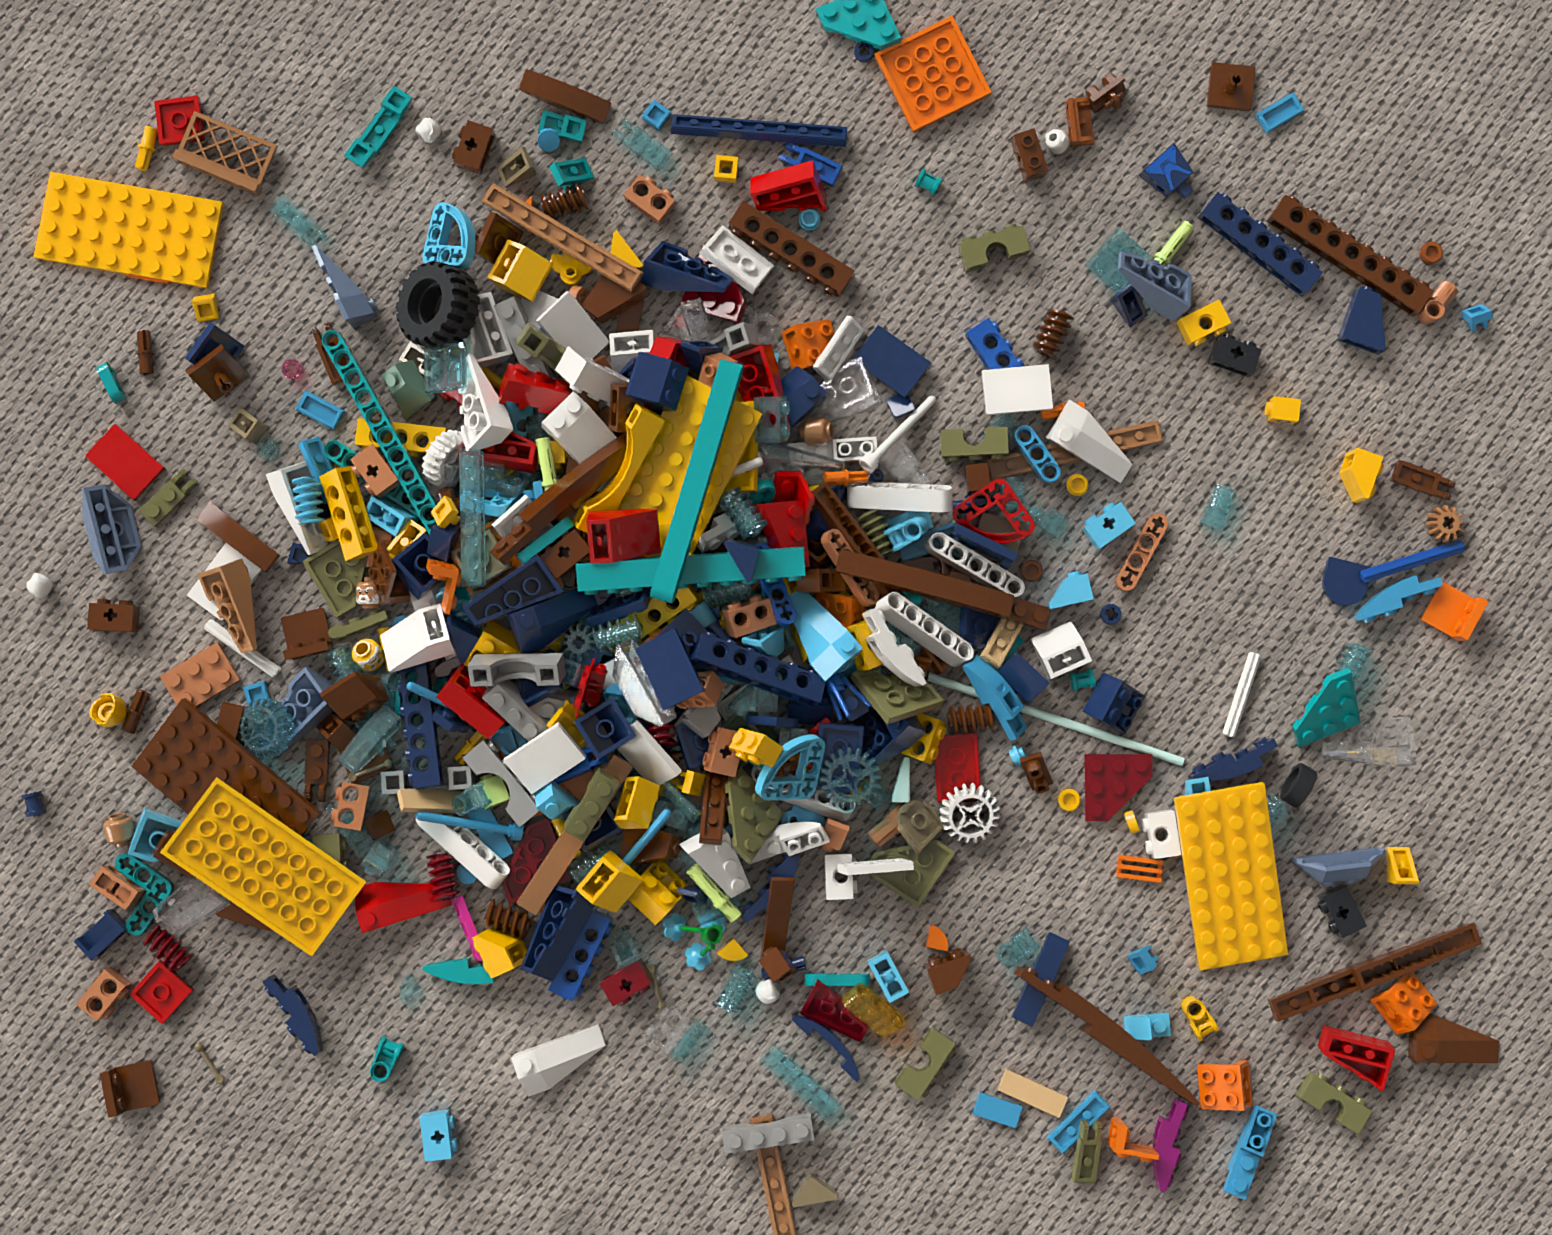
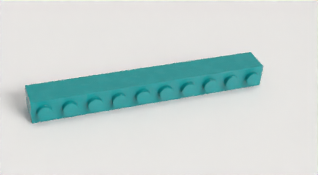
(698, 569)

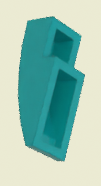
(459, 971)

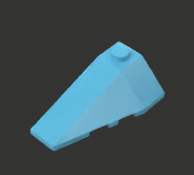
(823, 637)
(149, 833)

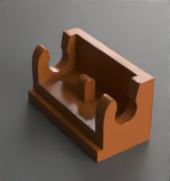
(1079, 122)

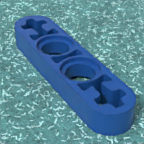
(767, 587)

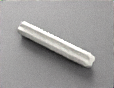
(252, 656)
(1241, 694)

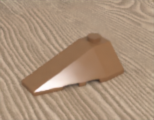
(231, 591)

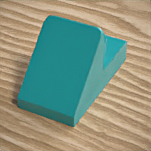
(571, 172)

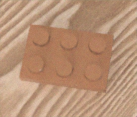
(201, 676)

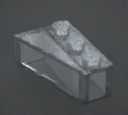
(188, 906)

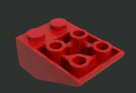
(622, 534)

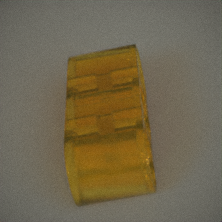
(873, 1010)

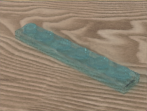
(472, 519)

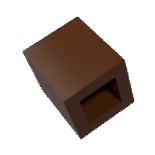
(976, 477)
(777, 964)

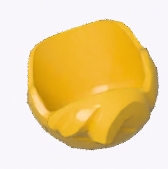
(108, 710)

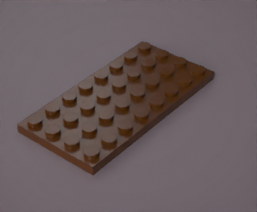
(195, 750)

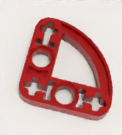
(1001, 500)

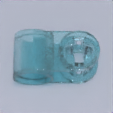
(471, 800)
(1017, 946)

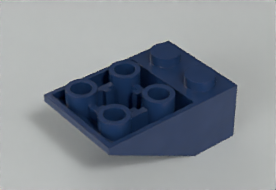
(888, 740)

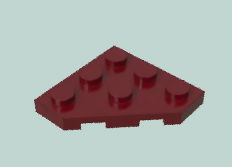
(724, 305)
(1112, 782)
(529, 856)

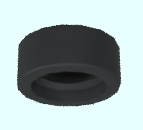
(1298, 785)

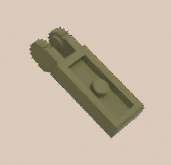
(167, 499)
(358, 624)
(1087, 1153)

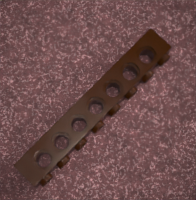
(1337, 255)

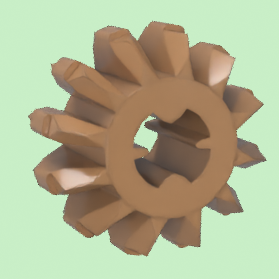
(1439, 517)

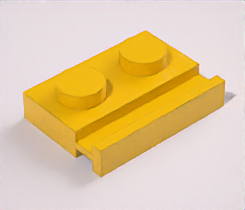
(566, 718)

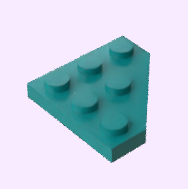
(860, 21)
(1329, 711)

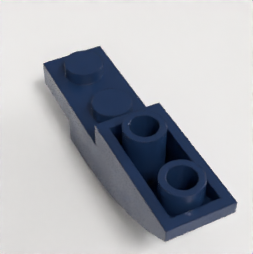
(1226, 767)
(786, 868)
(303, 1021)

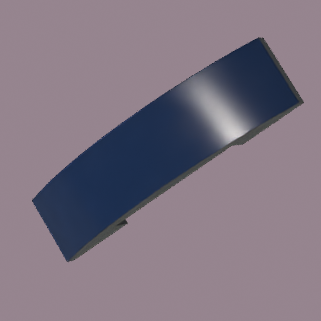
(808, 1025)

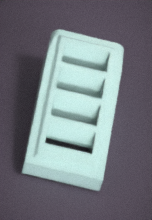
(902, 785)

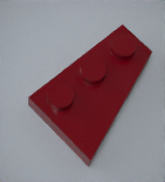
(828, 1009)

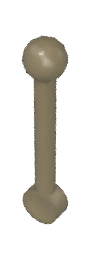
(387, 763)
(652, 968)
(219, 1078)

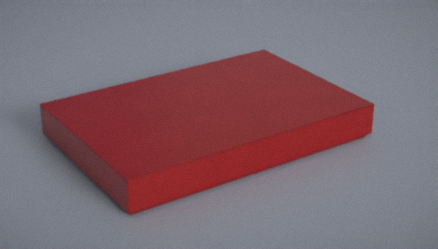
(125, 462)
(956, 764)

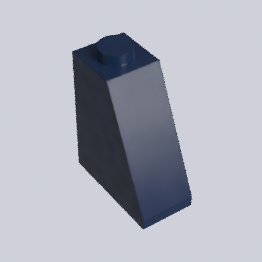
(1364, 321)

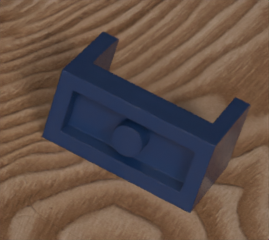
(102, 935)

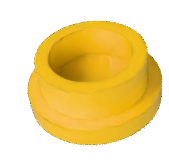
(1077, 485)

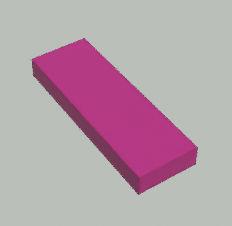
(466, 923)

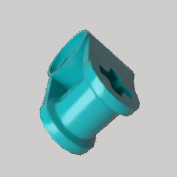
(386, 1055)

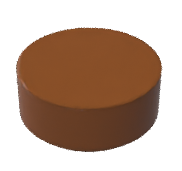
(1431, 252)

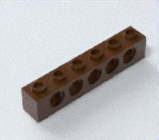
(747, 215)

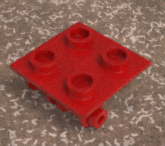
(590, 686)

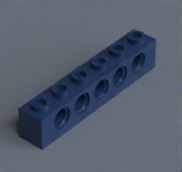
(1248, 244)
(703, 657)
(433, 775)

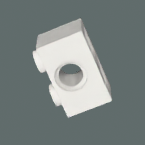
(1170, 844)
(834, 889)

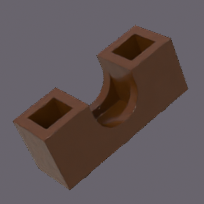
(822, 581)

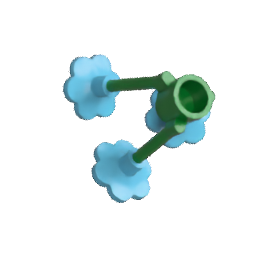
(711, 934)

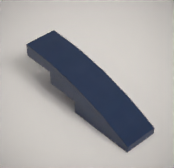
(1047, 966)

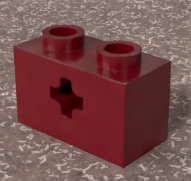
(614, 986)

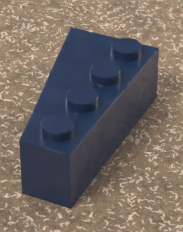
(516, 590)
(556, 932)

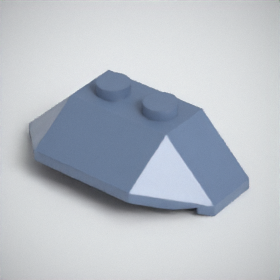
(109, 528)
(1340, 866)

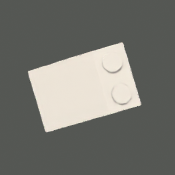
(577, 428)

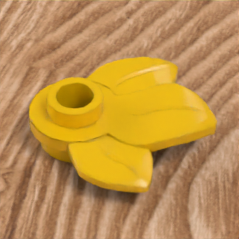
(564, 264)

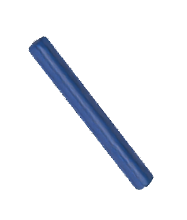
(1412, 561)

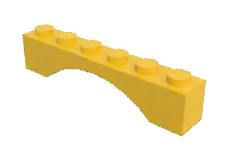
(642, 430)

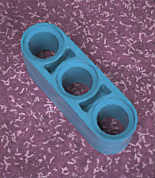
(1035, 443)

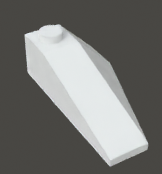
(1086, 439)

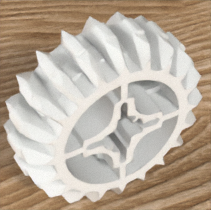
(442, 459)
(975, 807)

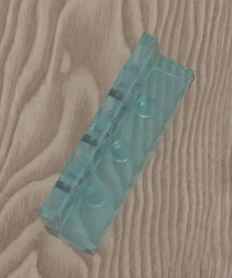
(800, 1082)

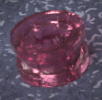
(293, 362)

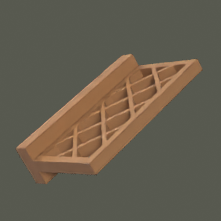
(216, 170)

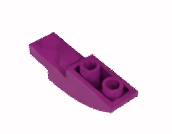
(1165, 1134)

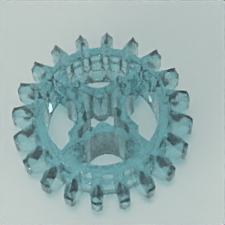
(274, 728)
(841, 782)

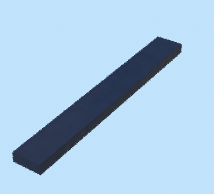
(759, 130)

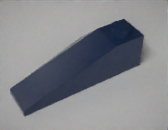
(672, 269)
(802, 394)
(546, 620)

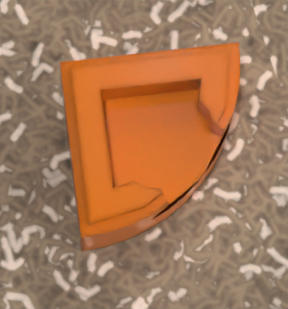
(936, 939)

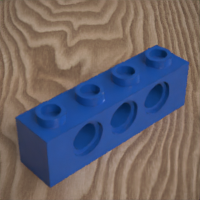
(991, 330)
(562, 984)

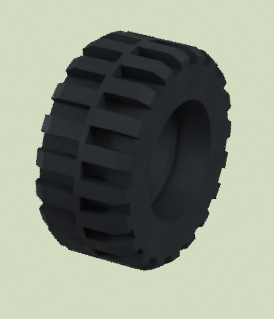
(419, 300)

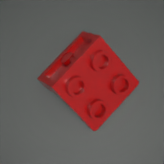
(791, 487)

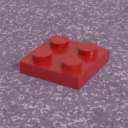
(173, 119)
(161, 992)

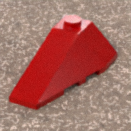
(759, 375)
(393, 902)

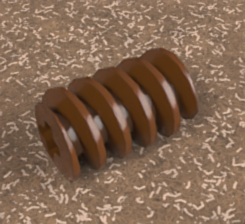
(564, 201)
(1051, 333)
(970, 718)
(507, 919)

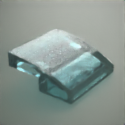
(445, 368)

